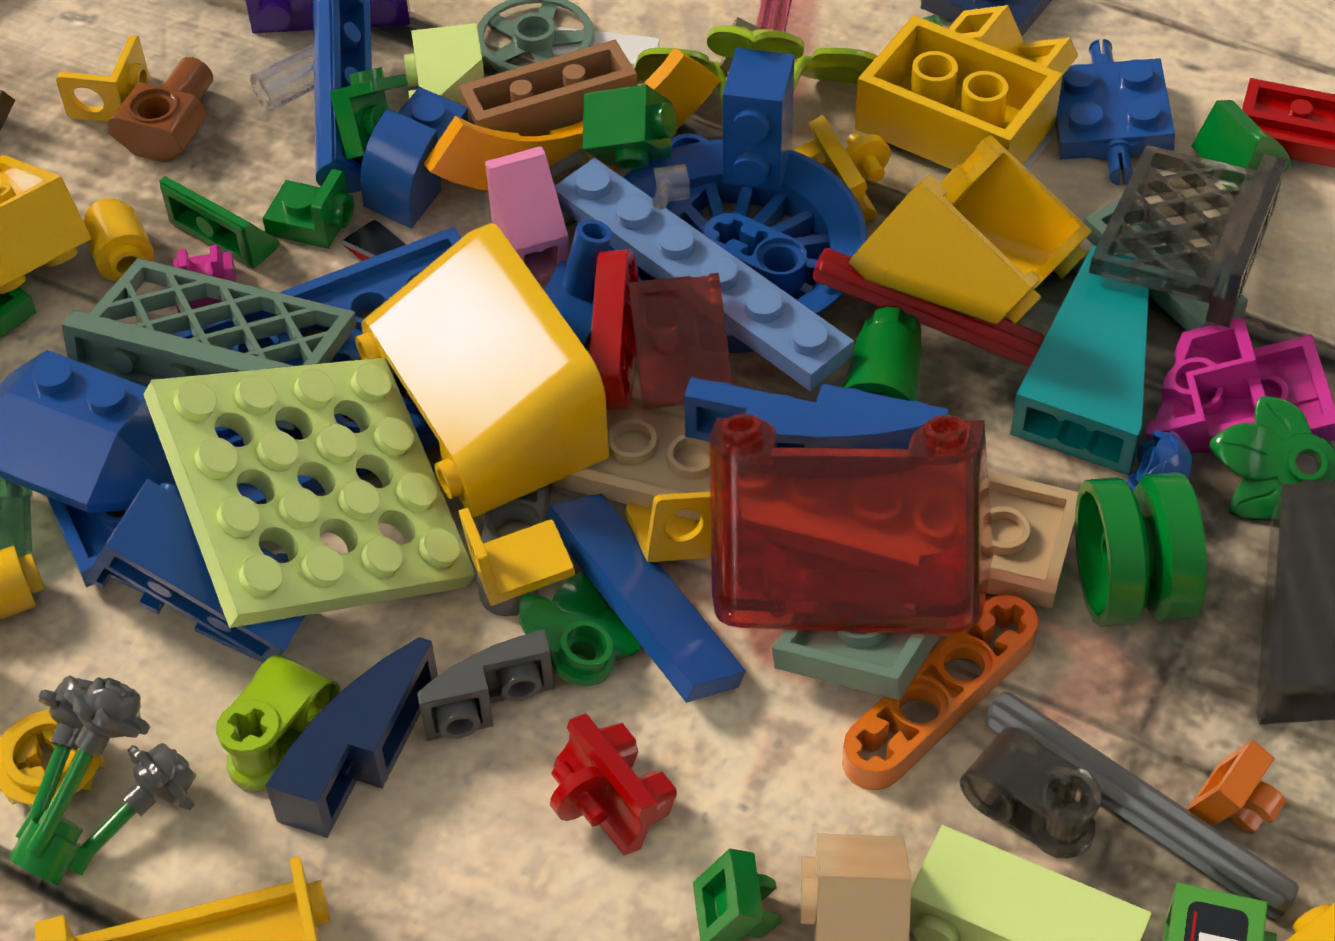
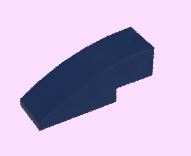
(352, 740)

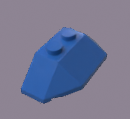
(78, 434)

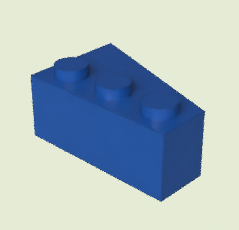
(161, 557)

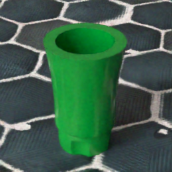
(887, 355)

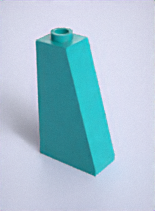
(1089, 374)

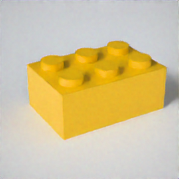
(949, 92)

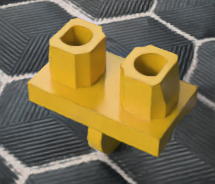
(860, 160)

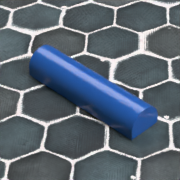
(340, 49)

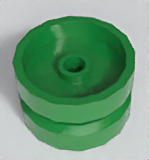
(1140, 549)

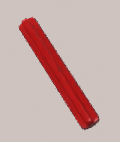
(1004, 339)

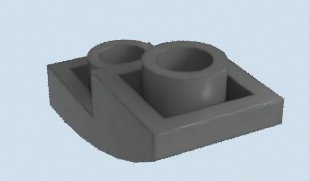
(461, 697)

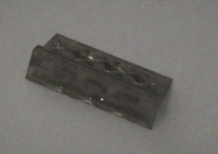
(1233, 235)

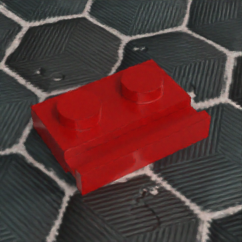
(1296, 118)

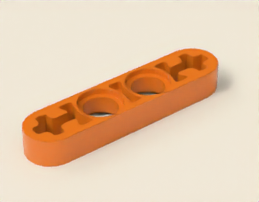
(948, 695)

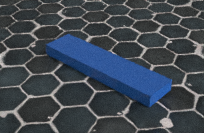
(645, 599)

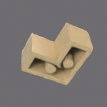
(857, 888)

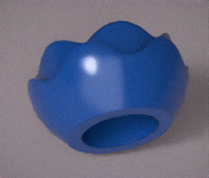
(1162, 455)

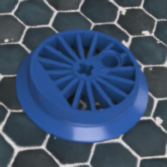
(779, 252)

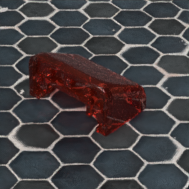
(850, 531)

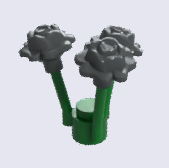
(86, 719)

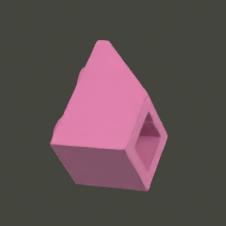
(528, 210)

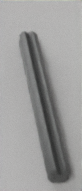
(1154, 811)

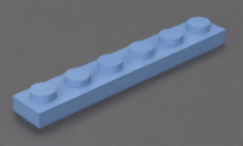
(669, 248)

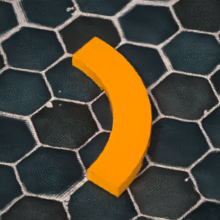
(466, 146)

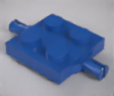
(1113, 110)

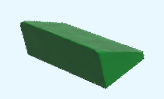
(216, 224)

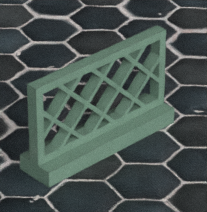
(150, 351)

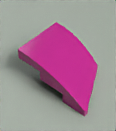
(1223, 376)

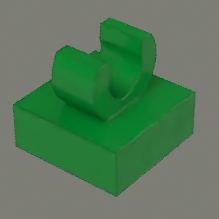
(732, 897)

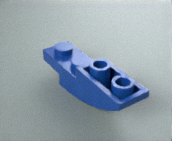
(835, 420)

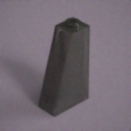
(1299, 608)

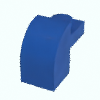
(393, 167)

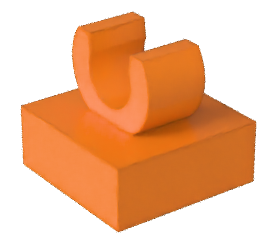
(1237, 792)

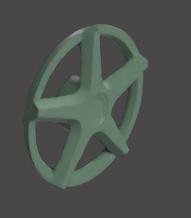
(531, 32)

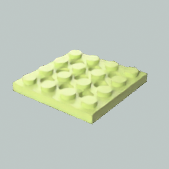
(231, 526)

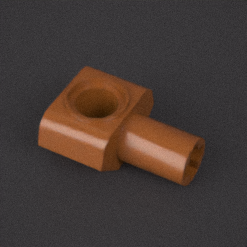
(163, 119)

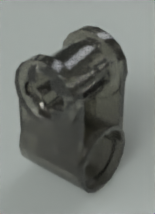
(1031, 788)

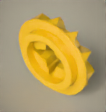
(22, 759)

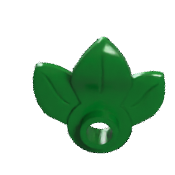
(1267, 454)
(578, 624)

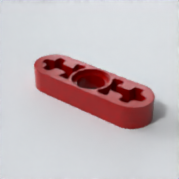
(612, 329)

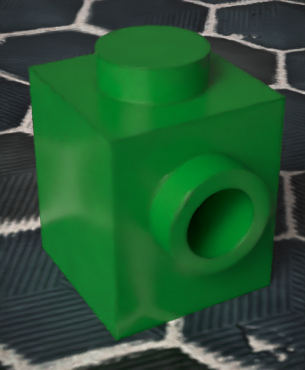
(628, 126)

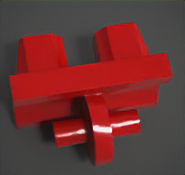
(603, 788)

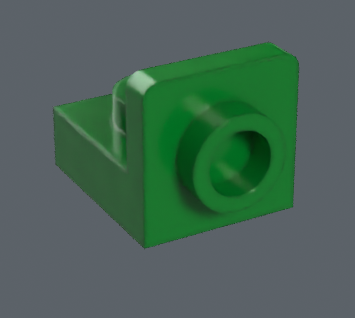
(361, 107)
(310, 212)

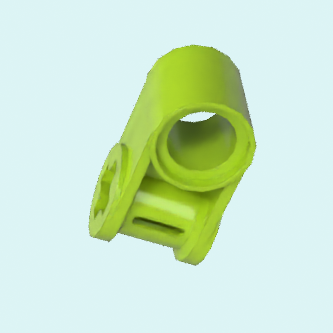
(270, 718)

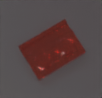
(678, 336)

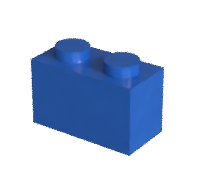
(758, 118)

